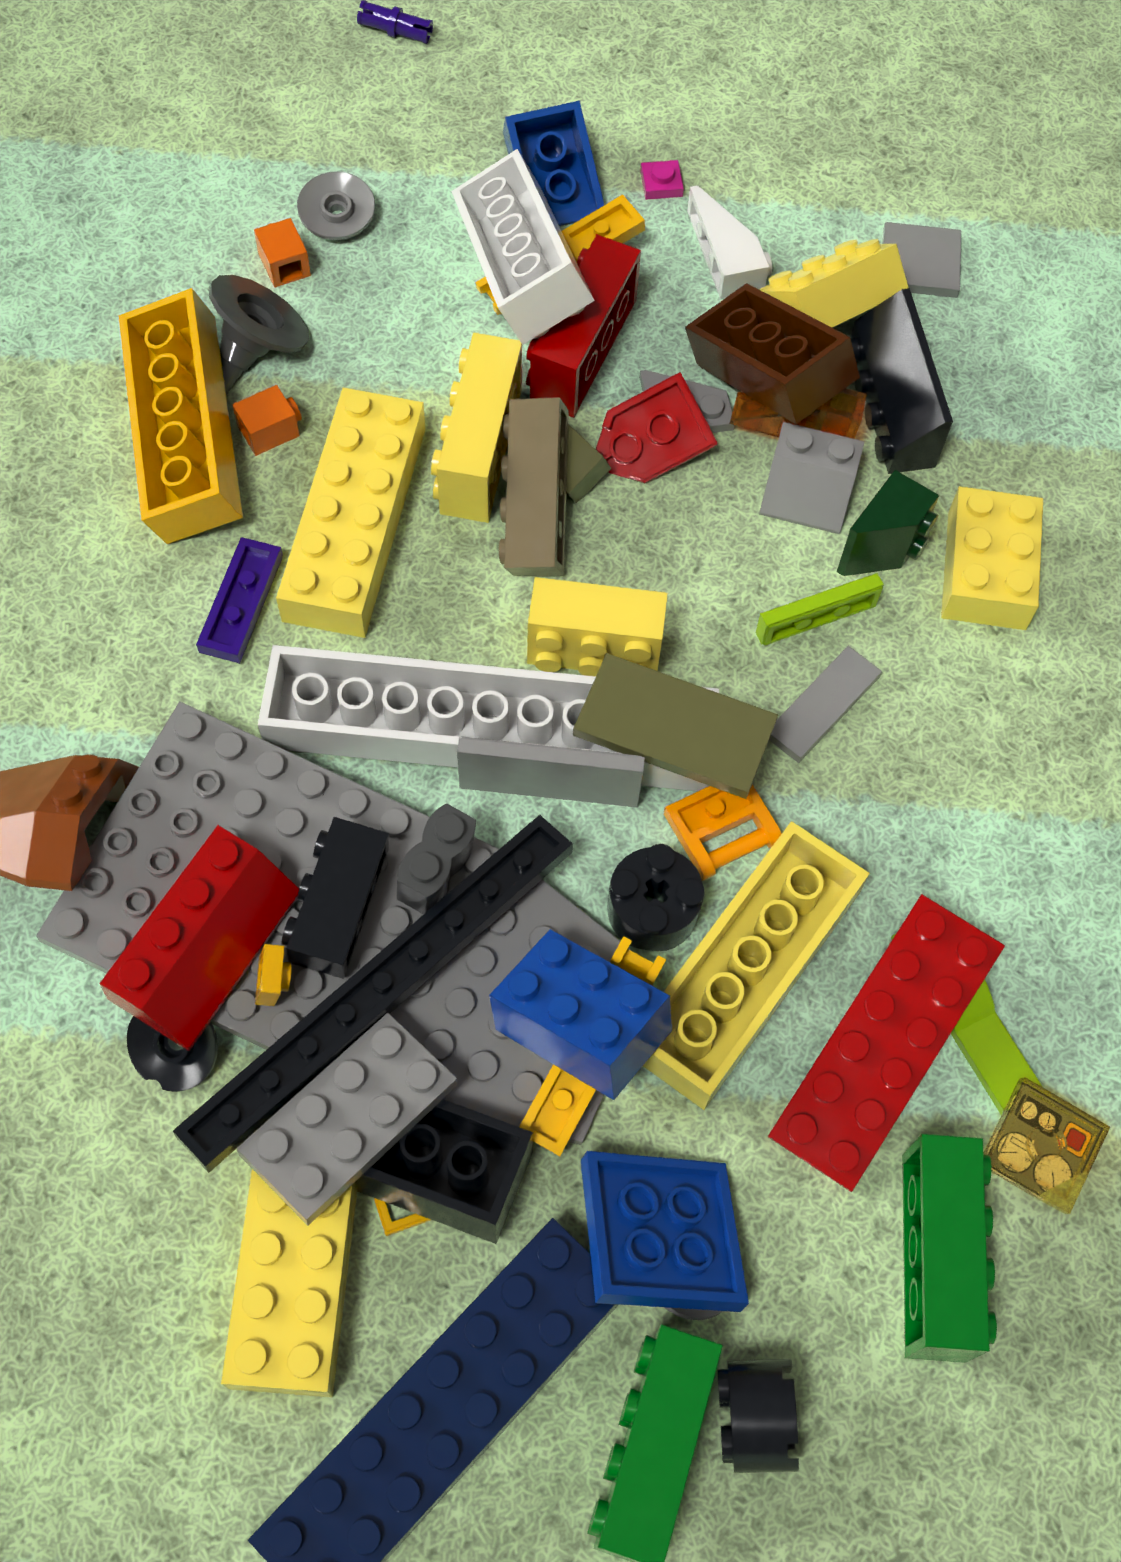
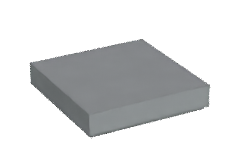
(928, 257)

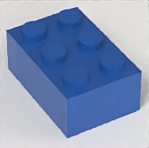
(581, 1013)

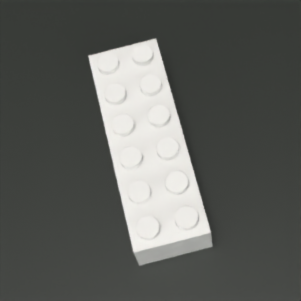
(521, 248)

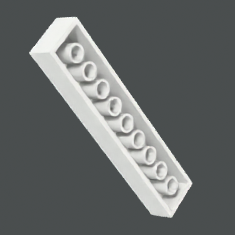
(421, 708)

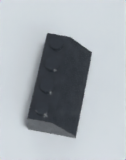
(900, 385)

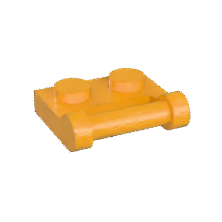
(716, 812)

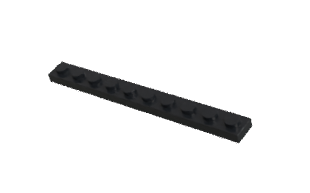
(371, 993)

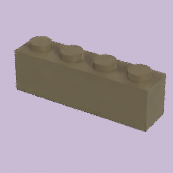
(535, 487)

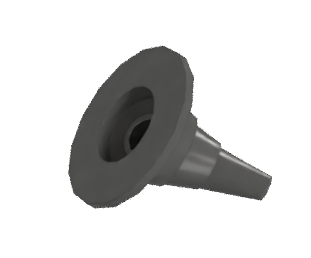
(252, 324)

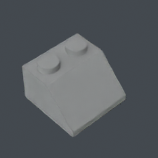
(811, 478)

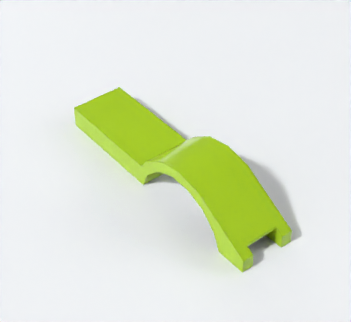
(990, 1048)

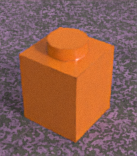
(282, 252)
(267, 419)

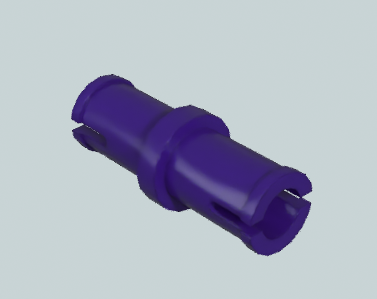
(394, 21)

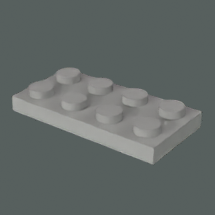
(347, 1118)

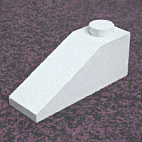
(727, 245)

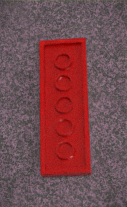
(886, 1042)

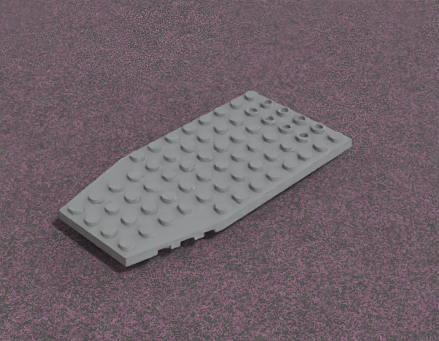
(279, 802)

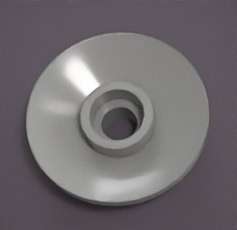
(336, 193)

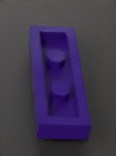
(240, 600)

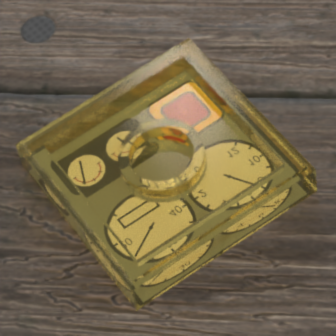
(1045, 1145)

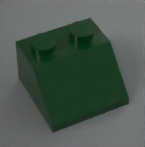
(890, 528)

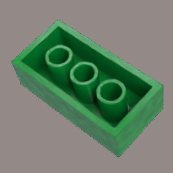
(946, 1249)
(658, 1446)

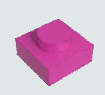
(661, 179)

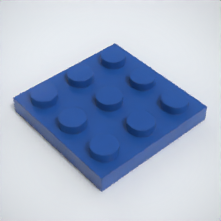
(662, 1233)

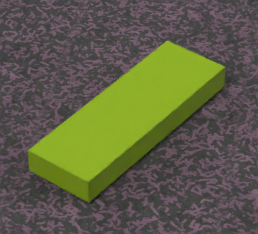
(819, 609)

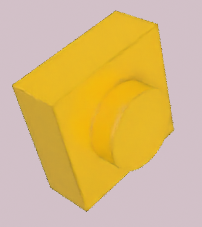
(272, 975)

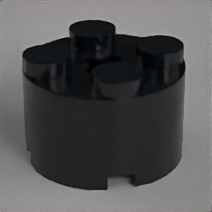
(655, 873)
(760, 1415)

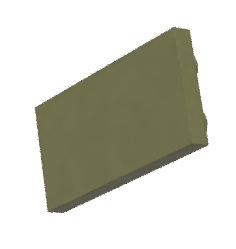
(675, 725)

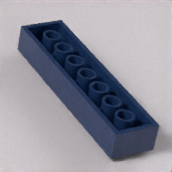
(442, 1410)

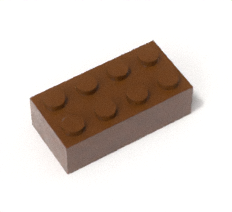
(773, 352)

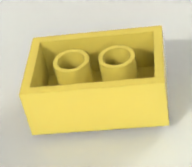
(842, 283)
(992, 558)
(581, 622)

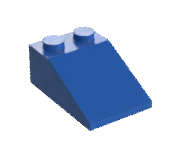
(559, 157)

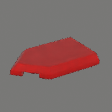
(654, 432)

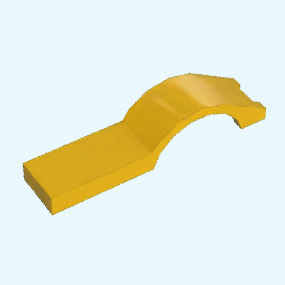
(615, 221)
(565, 1097)

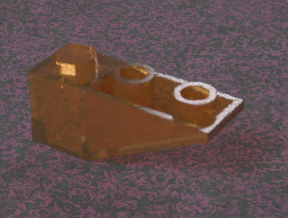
(837, 416)

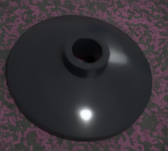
(168, 1063)

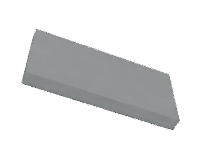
(549, 771)

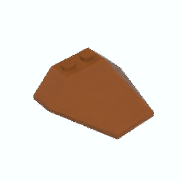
(46, 816)

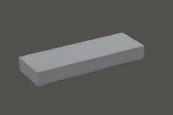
(824, 703)

